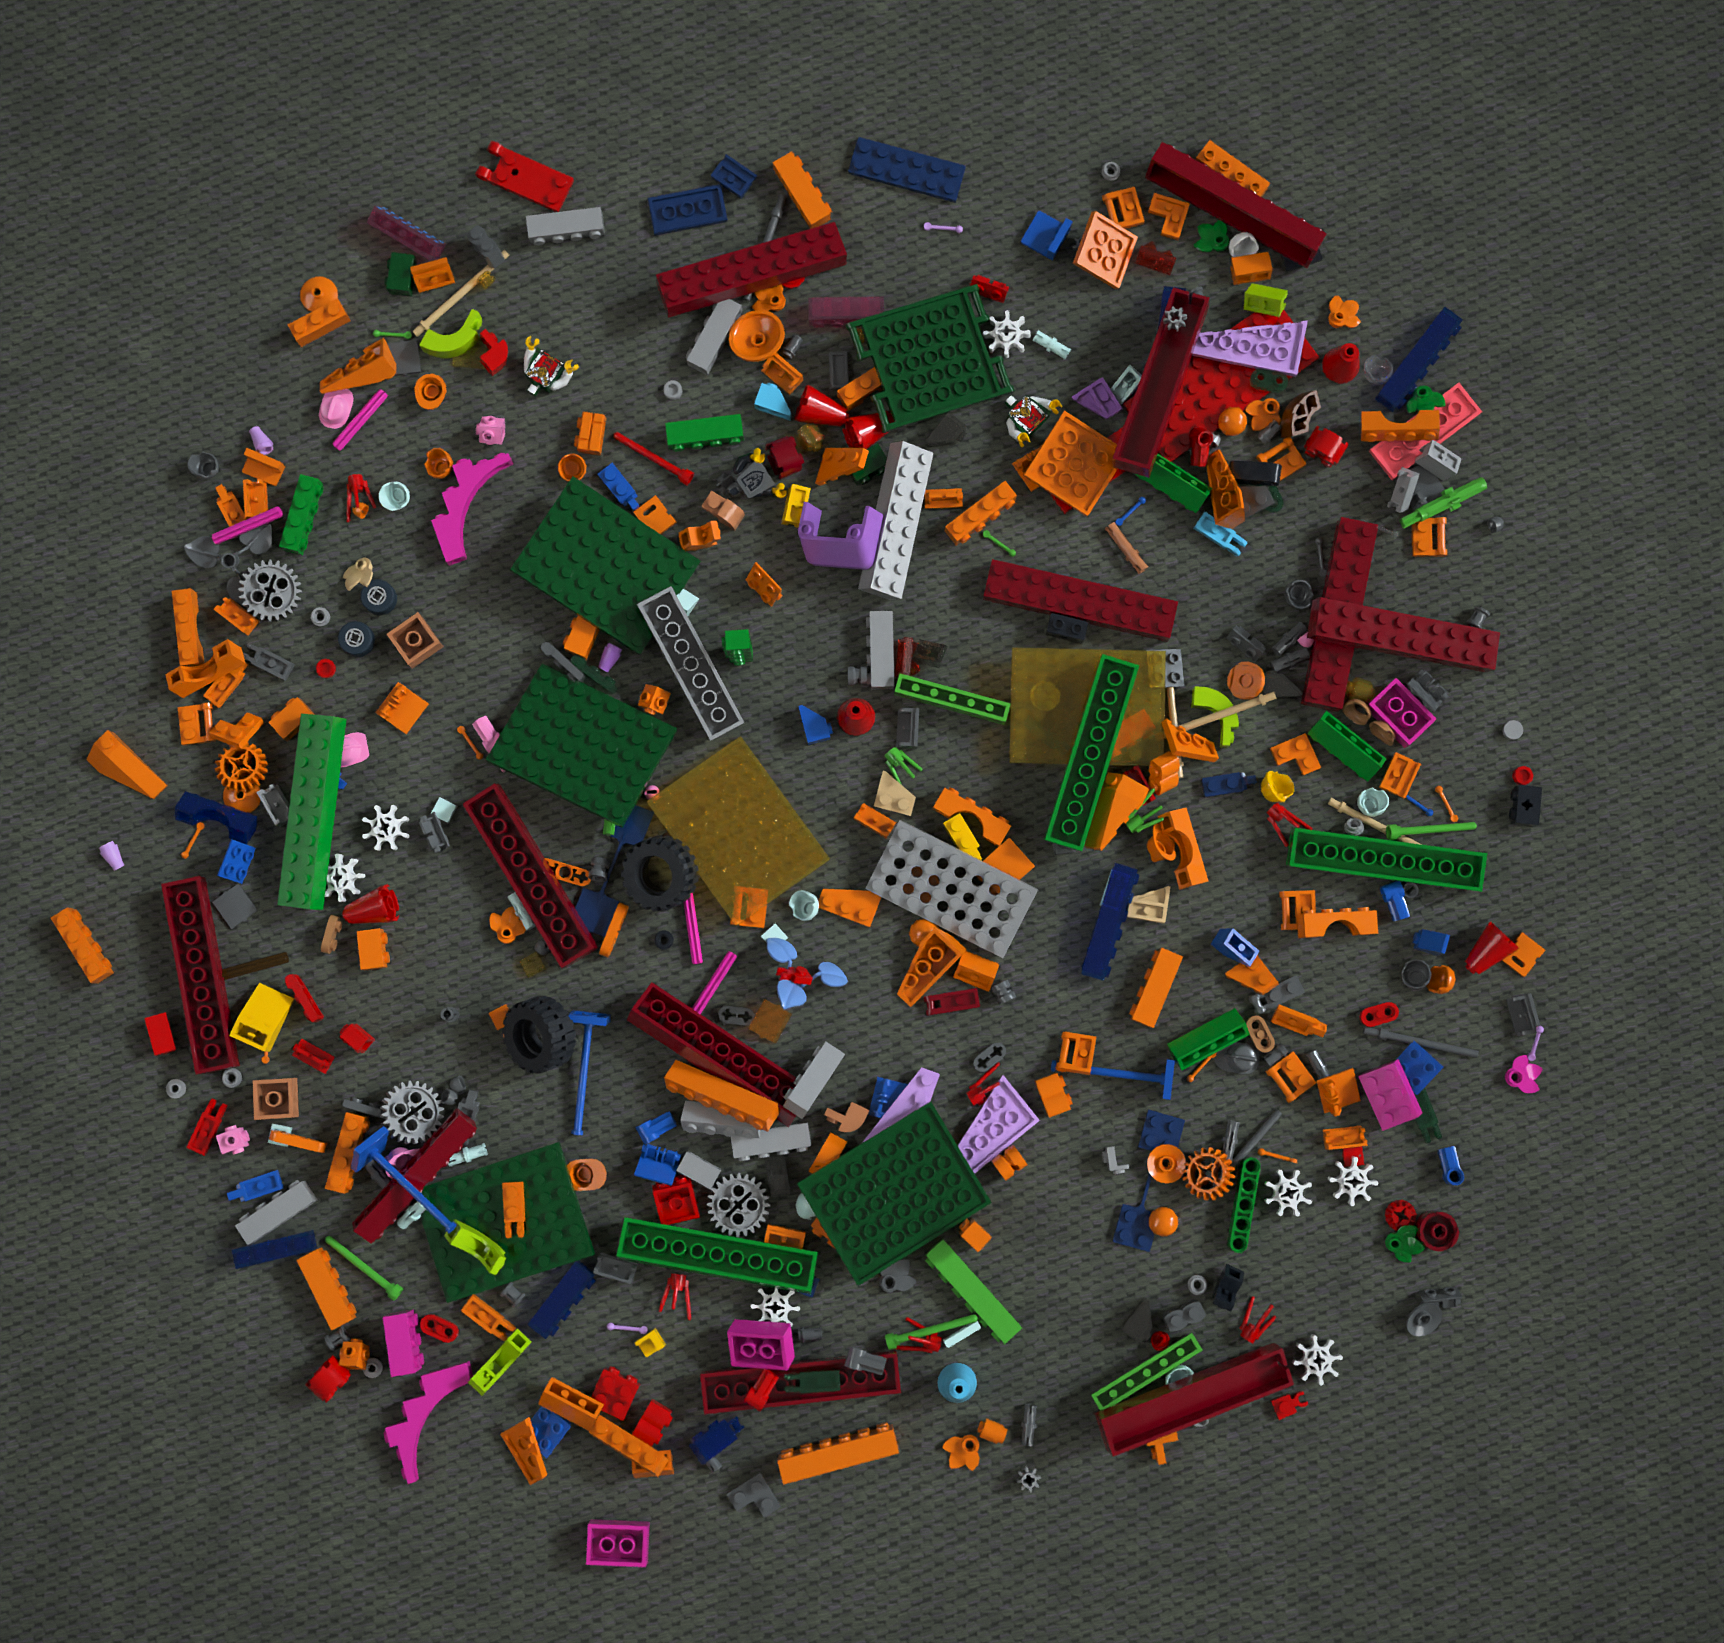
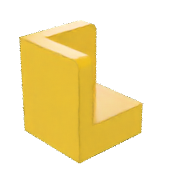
(650, 1342)

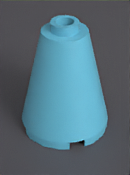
(955, 1375)

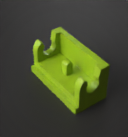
(1265, 300)

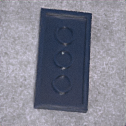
(687, 209)

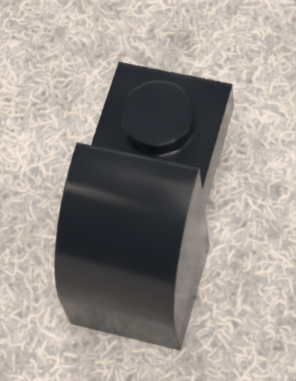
(1227, 1287)

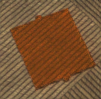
(770, 1021)

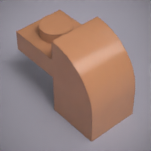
(724, 510)
(851, 1121)

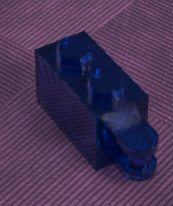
(715, 1440)

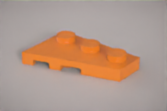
(839, 462)
(1188, 745)
(850, 904)
(525, 1450)

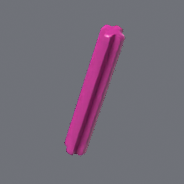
(359, 420)
(247, 525)
(692, 929)
(714, 982)

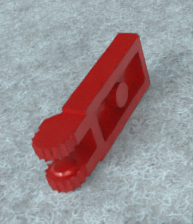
(304, 998)
(206, 1128)

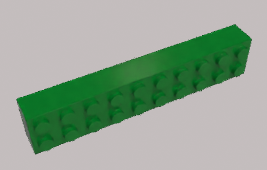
(1091, 752)
(312, 811)
(1386, 859)
(717, 1255)

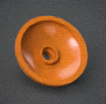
(751, 329)

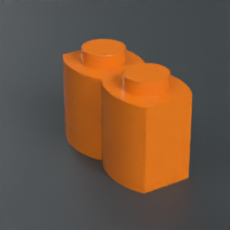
(1164, 773)
(1053, 1094)

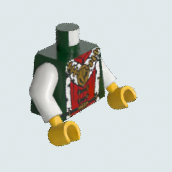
(545, 370)
(1028, 416)

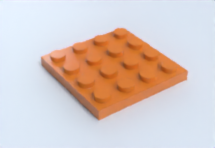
(1074, 463)

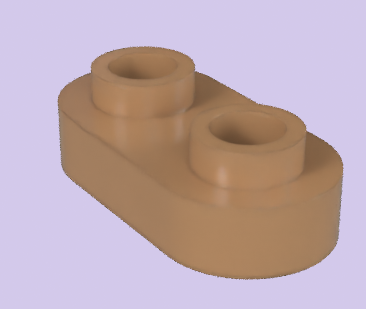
(333, 926)
(1260, 1033)

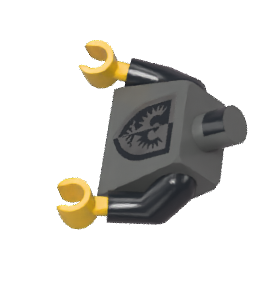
(753, 478)

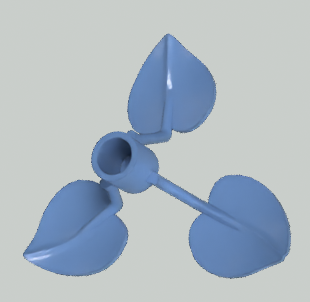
(791, 993)

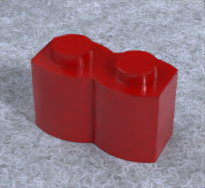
(356, 1037)
(652, 1422)

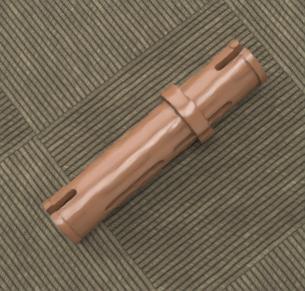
(1131, 554)

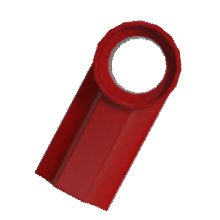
(1200, 448)
(759, 1392)

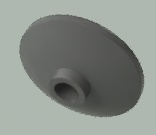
(1424, 1319)

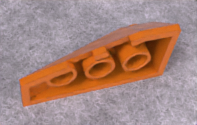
(370, 368)
(1225, 492)
(1116, 802)
(933, 958)

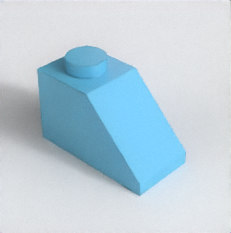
(772, 401)

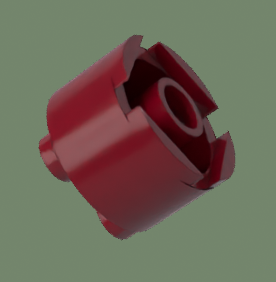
(784, 457)
(1442, 1221)

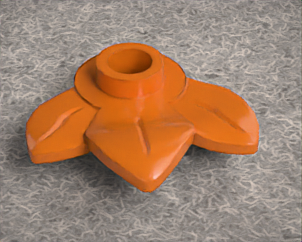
(766, 298)
(1345, 311)
(1261, 415)
(506, 922)
(960, 1453)

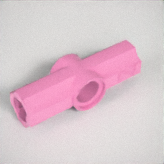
(487, 733)

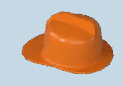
(1161, 845)
(587, 1174)

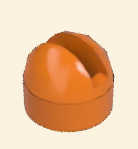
(361, 511)

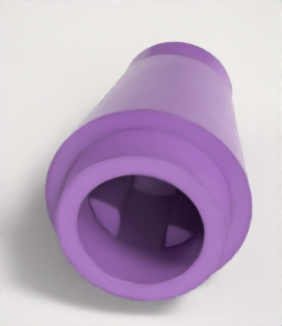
(609, 657)

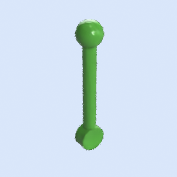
(407, 335)
(986, 534)

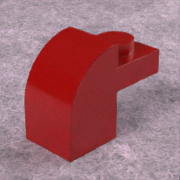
(497, 354)

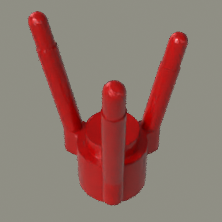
(356, 485)
(1278, 812)
(976, 1094)
(677, 1282)
(1252, 1331)
(930, 1343)

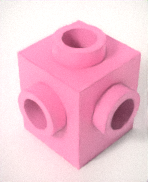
(491, 430)
(227, 1143)

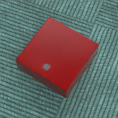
(1352, 1151)

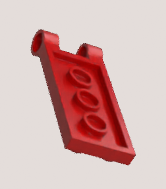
(532, 182)

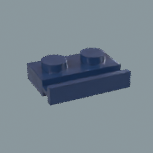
(733, 176)

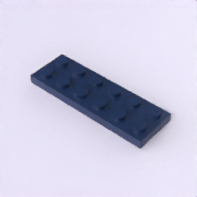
(907, 169)

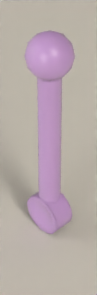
(927, 226)
(1531, 1056)
(643, 1330)

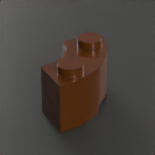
(1298, 414)

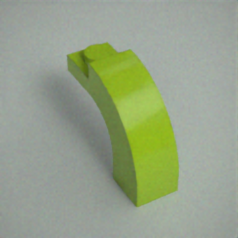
(455, 344)
(1215, 701)
(478, 1245)
(499, 1362)

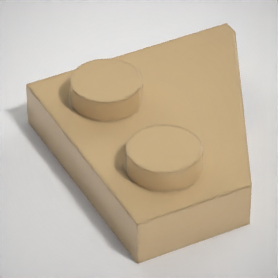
(894, 796)
(1150, 906)

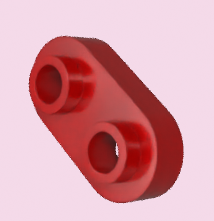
(1378, 1014)
(439, 1328)

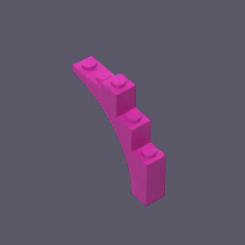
(457, 499)
(416, 1409)

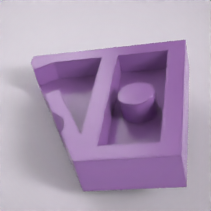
(1099, 399)

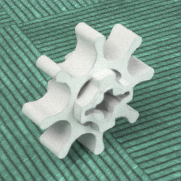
(1000, 331)
(378, 824)
(347, 880)
(1348, 1174)
(1284, 1184)
(775, 1298)
(1324, 1364)

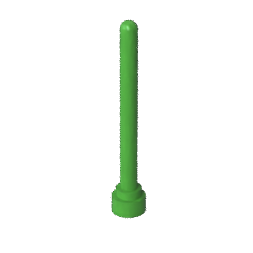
(1394, 831)
(391, 1289)
(894, 1340)

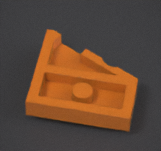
(1254, 977)

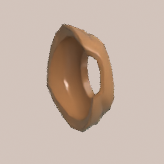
(1351, 712)
(1379, 729)

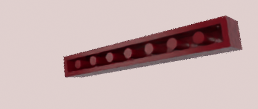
(418, 1171)

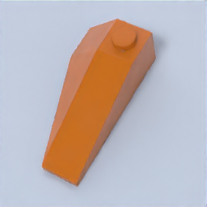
(117, 761)

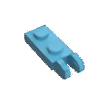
(1219, 534)

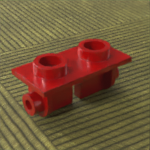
(995, 291)
(313, 1056)

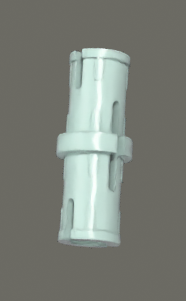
(1051, 344)
(521, 912)
(468, 1154)
(406, 1219)

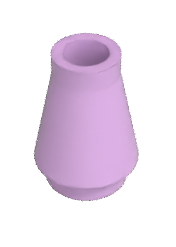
(261, 441)
(112, 855)

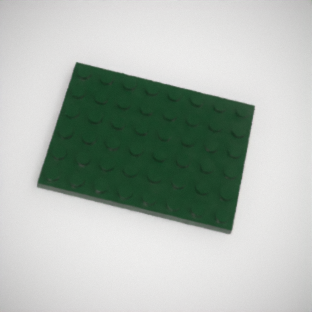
(602, 563)
(581, 745)
(894, 1193)
(552, 1223)

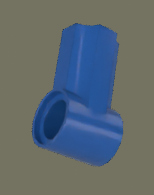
(1394, 897)
(652, 1129)
(1450, 1163)

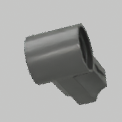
(861, 1360)

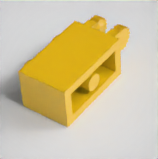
(962, 836)

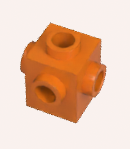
(654, 699)
(354, 1354)

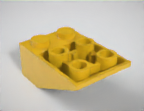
(262, 1018)

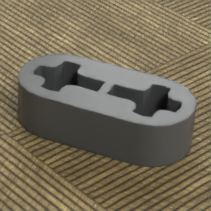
(735, 1020)
(986, 1053)

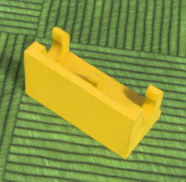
(794, 503)

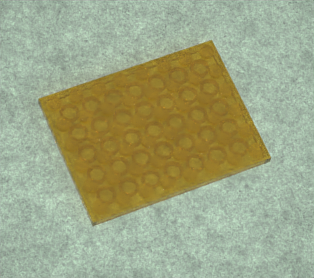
(1051, 694)
(739, 830)

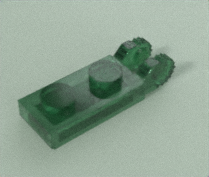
(593, 673)
(1427, 1118)
(815, 1381)

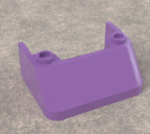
(852, 552)

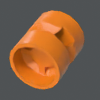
(1009, 1162)

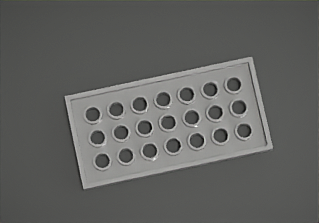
(973, 867)

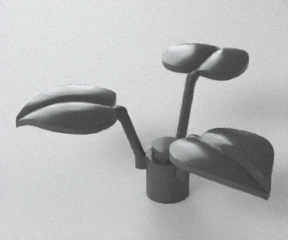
(205, 554)

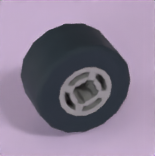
(385, 597)
(361, 643)

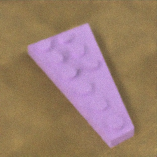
(1256, 347)
(914, 1096)
(996, 1126)

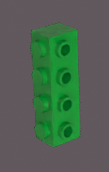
(704, 432)
(1177, 484)
(301, 515)
(738, 646)
(1346, 746)
(1208, 1038)

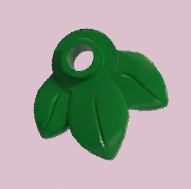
(1209, 235)
(1425, 402)
(1407, 1243)

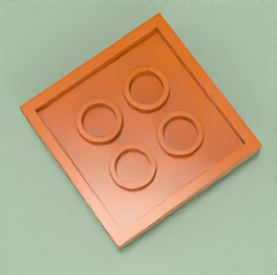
(1105, 250)

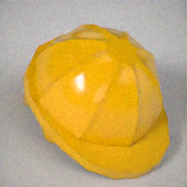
(1277, 787)

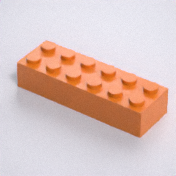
(837, 1453)

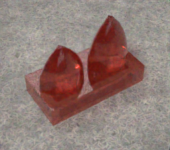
(1153, 259)
(905, 651)

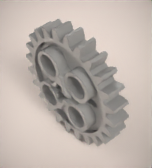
(252, 586)
(401, 1097)
(726, 1191)

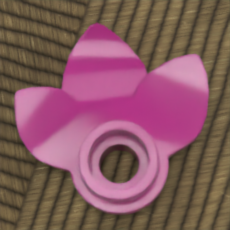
(1525, 1073)

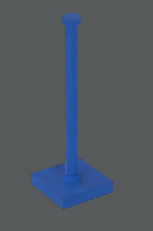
(589, 1020)
(1164, 1079)
(372, 1149)

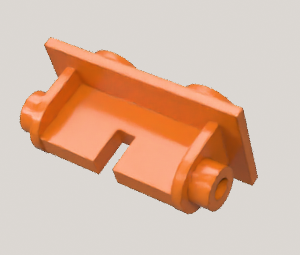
(943, 498)

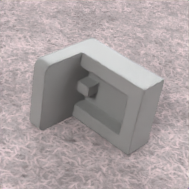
(1110, 1158)

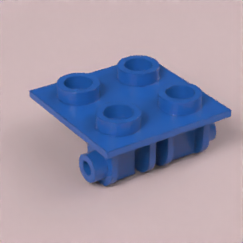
(236, 861)
(1418, 1066)
(884, 1096)
(657, 1164)
(548, 1430)

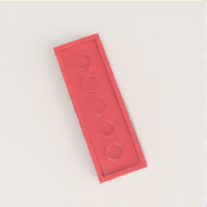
(1457, 413)

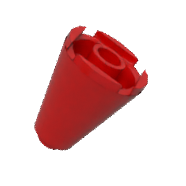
(1341, 363)
(819, 409)
(864, 430)
(856, 723)
(374, 907)
(1489, 949)

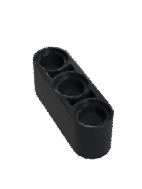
(1256, 472)

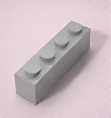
(565, 225)
(713, 336)
(881, 650)
(814, 1079)
(710, 1121)
(775, 1140)
(276, 1212)

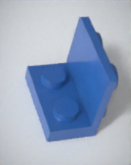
(1046, 235)

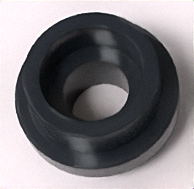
(659, 935)

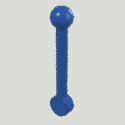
(1119, 521)
(1429, 812)

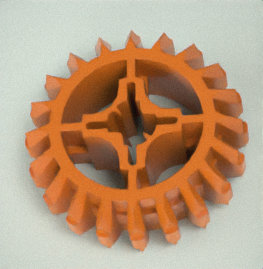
(236, 780)
(1202, 1179)

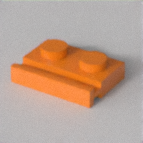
(432, 274)
(1399, 775)

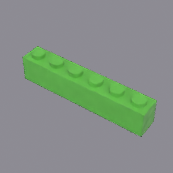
(952, 699)
(976, 1294)
(1146, 1372)

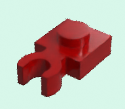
(797, 975)
(1285, 1405)

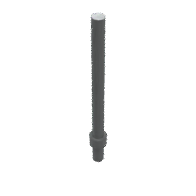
(776, 215)
(1384, 1034)
(1251, 1143)

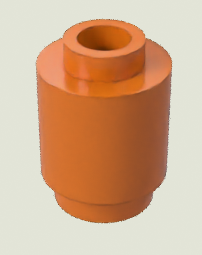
(992, 1431)

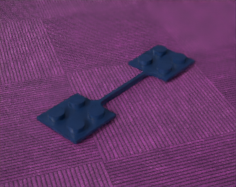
(595, 907)
(1133, 1222)

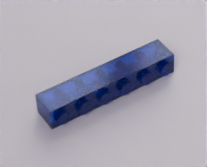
(1418, 359)
(1109, 920)

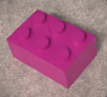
(1401, 712)
(1390, 1094)
(403, 1342)
(760, 1344)
(617, 1543)

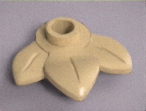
(359, 572)

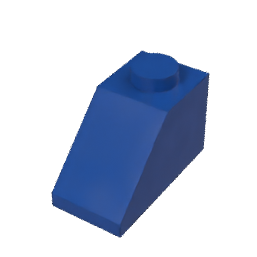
(814, 726)
(1431, 942)
(1235, 946)

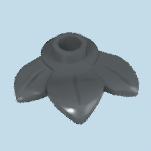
(898, 1273)

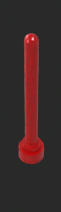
(684, 475)

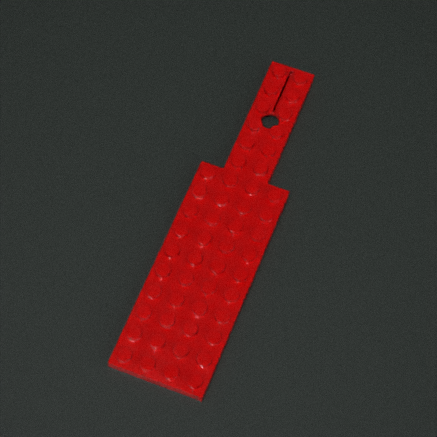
(1207, 392)

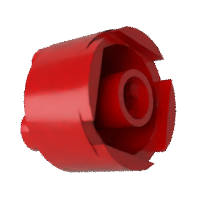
(1325, 446)
(327, 1379)

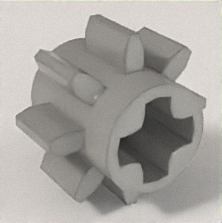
(1173, 314)
(1033, 1481)

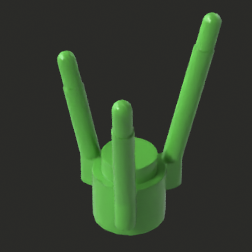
(896, 757)
(1136, 822)

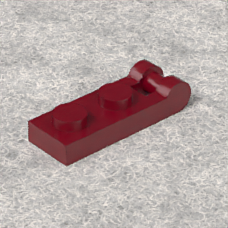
(952, 1001)

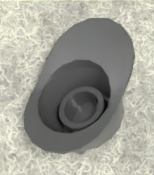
(1238, 1058)

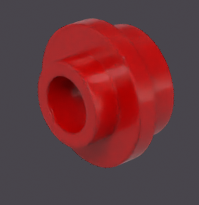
(1160, 1340)

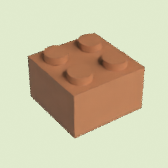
(415, 640)
(275, 1098)

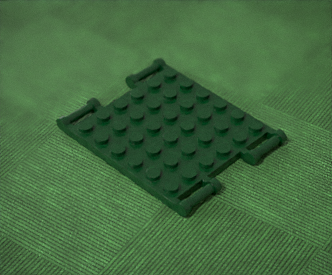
(930, 357)

